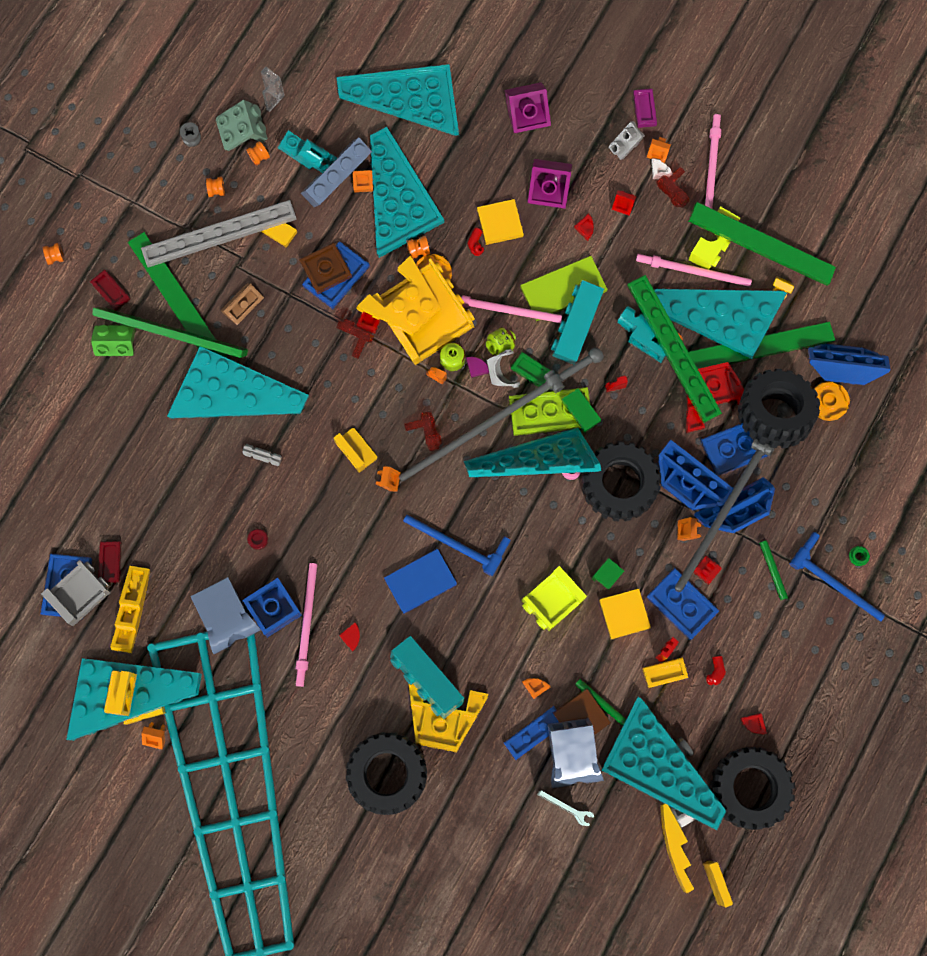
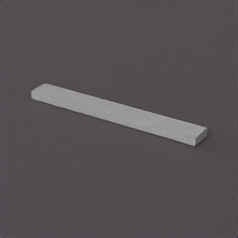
(218, 233)

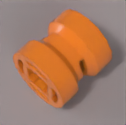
(418, 247)

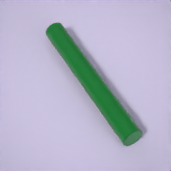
(773, 570)
(602, 703)

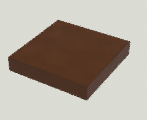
(325, 268)
(583, 707)

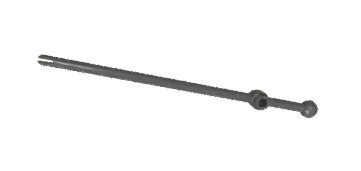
(553, 382)
(784, 411)

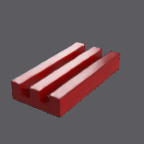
(666, 651)

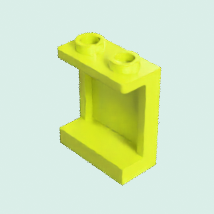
(553, 599)

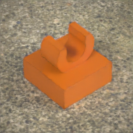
(659, 149)
(362, 181)
(389, 479)
(688, 529)
(153, 737)

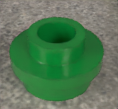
(864, 553)

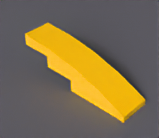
(130, 609)
(674, 839)

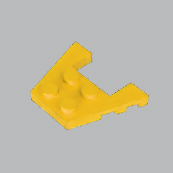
(411, 307)
(446, 733)

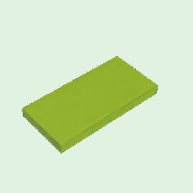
(554, 290)
(544, 413)

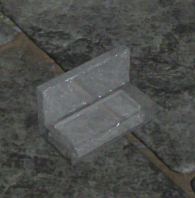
(273, 88)

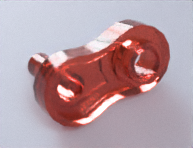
(667, 186)
(348, 326)
(427, 421)

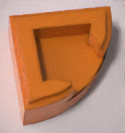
(437, 374)
(535, 686)

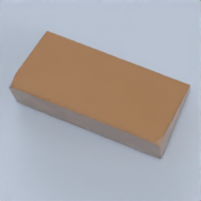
(242, 304)

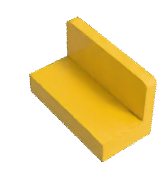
(355, 449)
(120, 693)

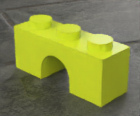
(706, 252)

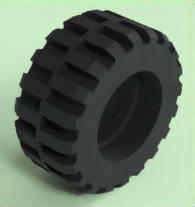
(784, 387)
(643, 466)
(357, 773)
(779, 780)

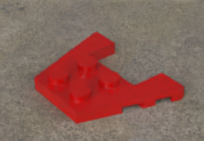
(724, 388)

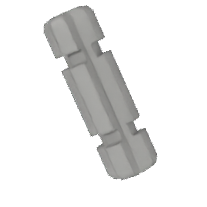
(262, 455)

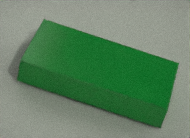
(530, 369)
(581, 410)

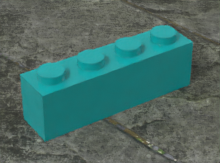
(577, 322)
(426, 677)

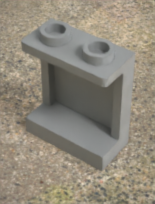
(77, 593)

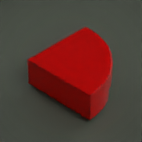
(585, 227)
(619, 384)
(351, 636)
(754, 724)

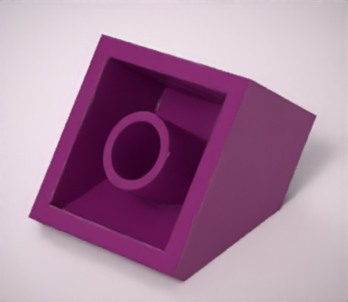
(528, 107)
(549, 183)

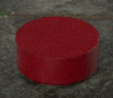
(257, 539)

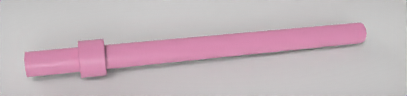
(715, 135)
(657, 262)
(510, 309)
(302, 664)

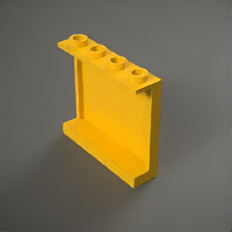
(443, 327)

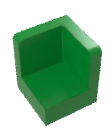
(608, 574)

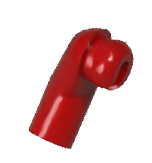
(473, 242)
(719, 672)

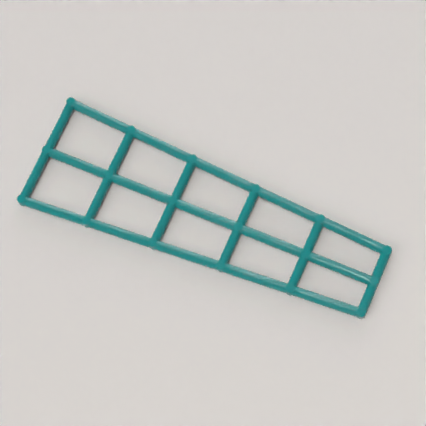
(235, 822)

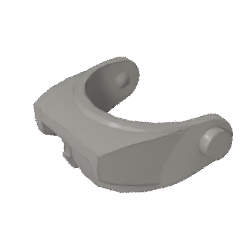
(495, 372)

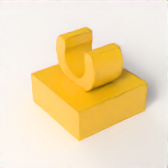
(783, 285)

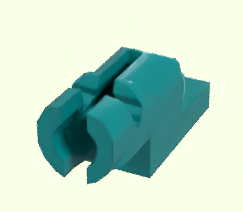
(306, 152)
(642, 334)

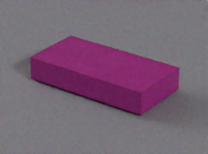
(645, 108)

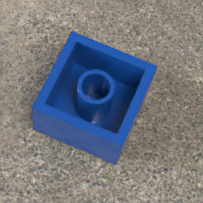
(272, 607)

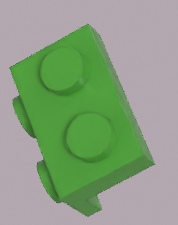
(113, 340)

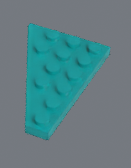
(411, 94)
(400, 200)
(725, 316)
(226, 388)
(549, 455)
(152, 691)
(655, 765)

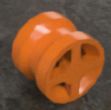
(258, 153)
(215, 186)
(53, 253)

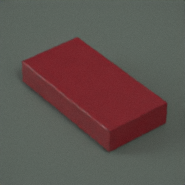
(110, 290)
(110, 561)

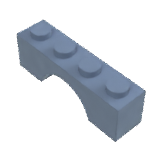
(337, 172)

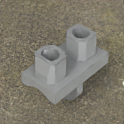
(626, 140)

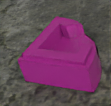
(476, 366)

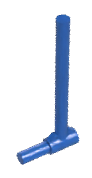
(802, 559)
(489, 563)

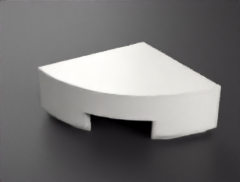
(660, 169)

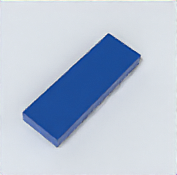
(531, 734)

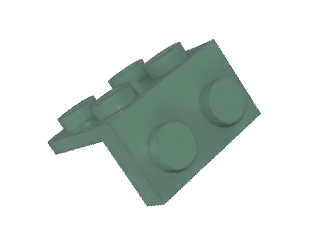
(240, 124)

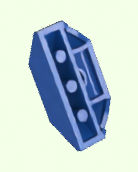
(848, 363)
(690, 479)
(749, 507)

